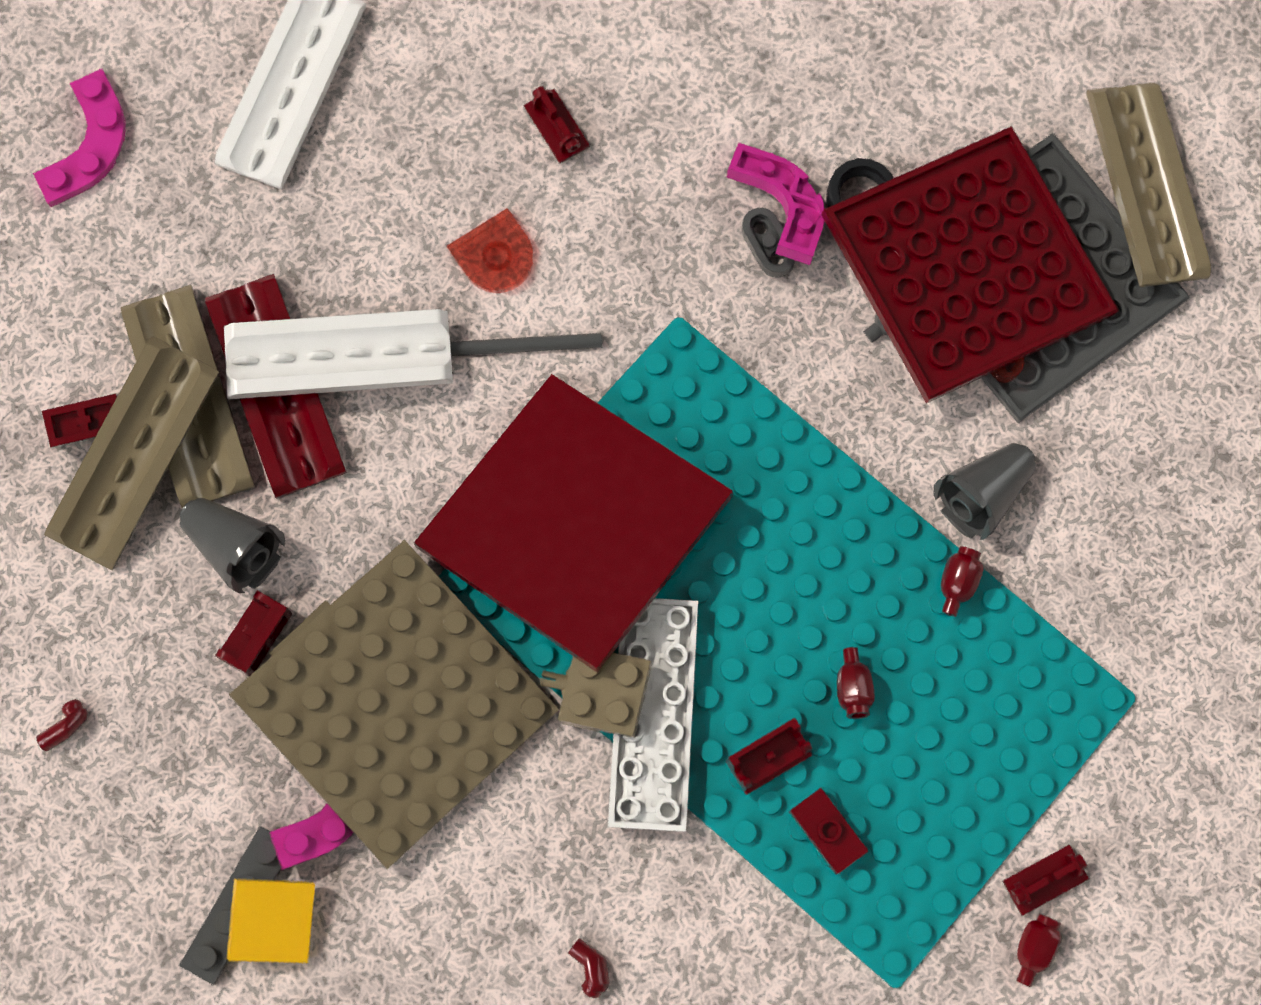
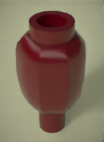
(960, 578)
(855, 686)
(1038, 947)

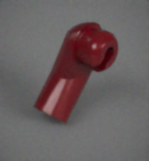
(62, 730)
(594, 966)

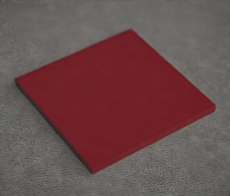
(969, 263)
(574, 521)

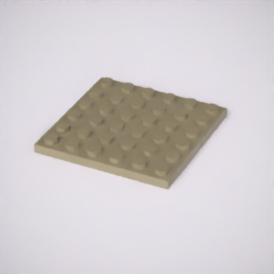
(394, 703)

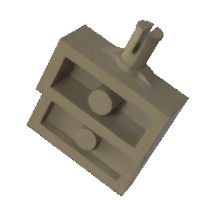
(605, 699)

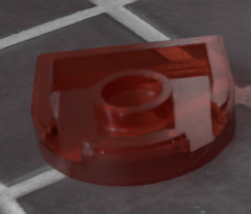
(494, 254)

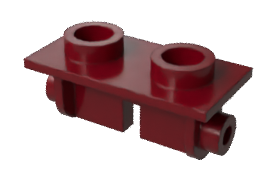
(555, 124)
(1046, 879)

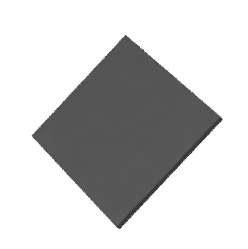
(1104, 241)

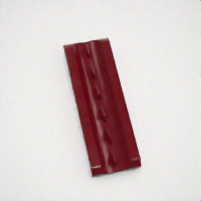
(287, 429)

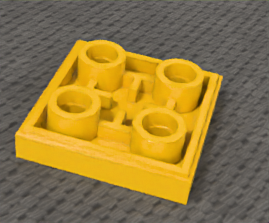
(270, 921)

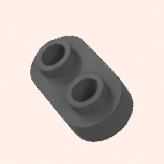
(765, 244)

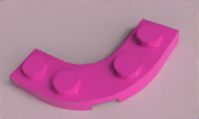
(99, 148)
(792, 190)
(309, 838)

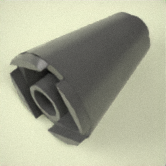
(985, 489)
(232, 542)

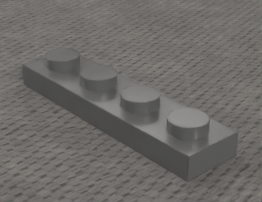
(209, 948)

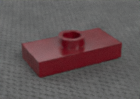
(828, 831)

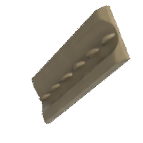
(1149, 184)
(131, 452)
(211, 455)

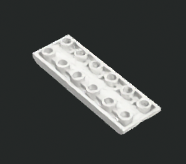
(288, 88)
(337, 353)
(653, 767)

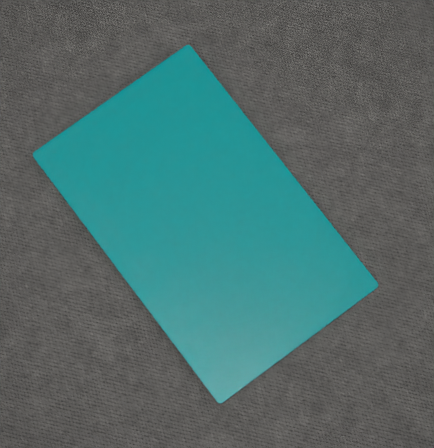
(815, 556)

